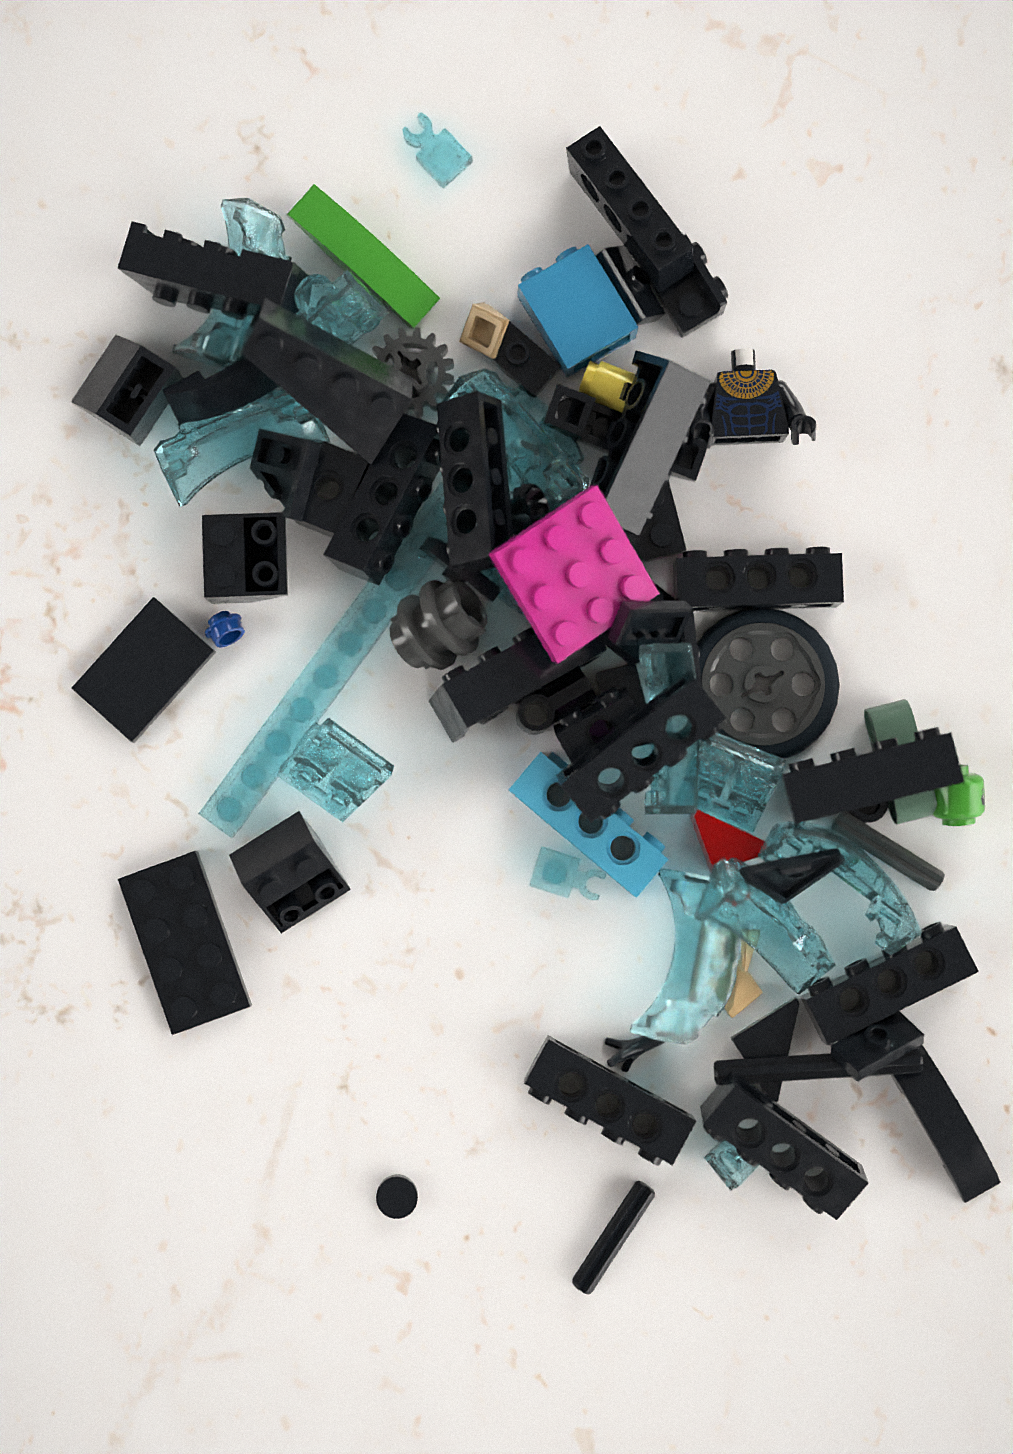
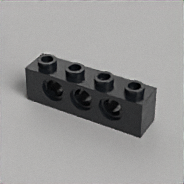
(630, 209)
(474, 479)
(369, 509)
(822, 590)
(646, 725)
(949, 965)
(739, 1100)
(671, 1122)

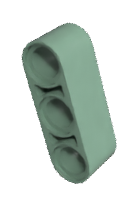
(898, 721)

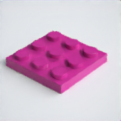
(573, 573)

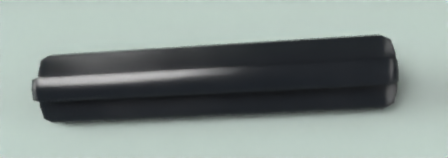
(613, 1237)

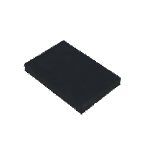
(143, 670)

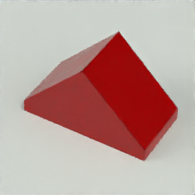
(723, 840)

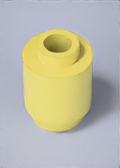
(605, 384)

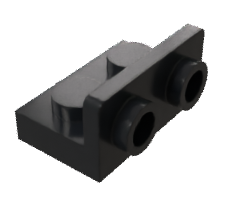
(695, 297)

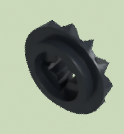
(527, 502)

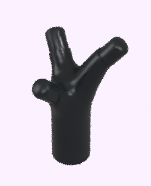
(630, 1050)

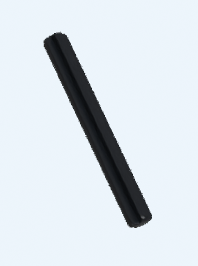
(805, 1067)

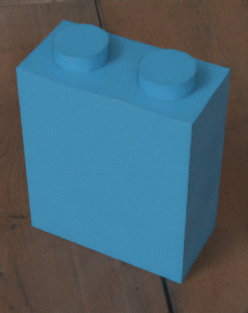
(576, 309)

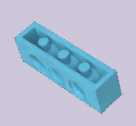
(631, 873)

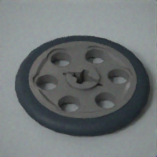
(809, 656)

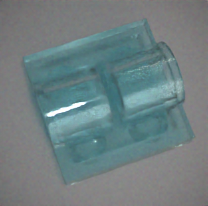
(340, 306)
(334, 769)
(736, 780)

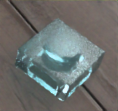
(729, 1165)

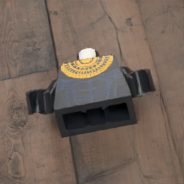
(749, 407)

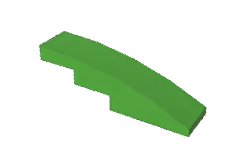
(363, 255)

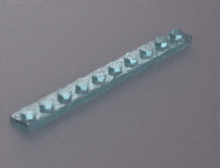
(325, 675)

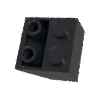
(127, 388)
(244, 557)
(289, 872)

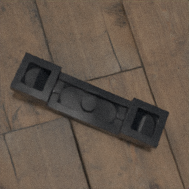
(221, 393)
(589, 422)
(948, 1129)

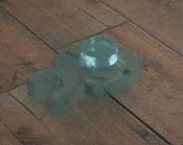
(439, 154)
(559, 873)

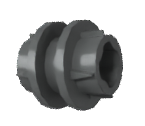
(438, 624)

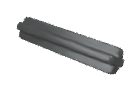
(888, 851)

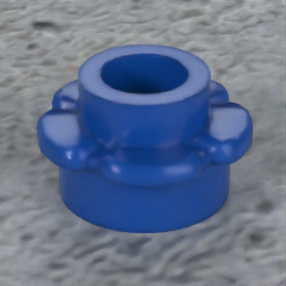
(224, 629)

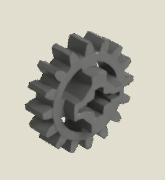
(423, 362)

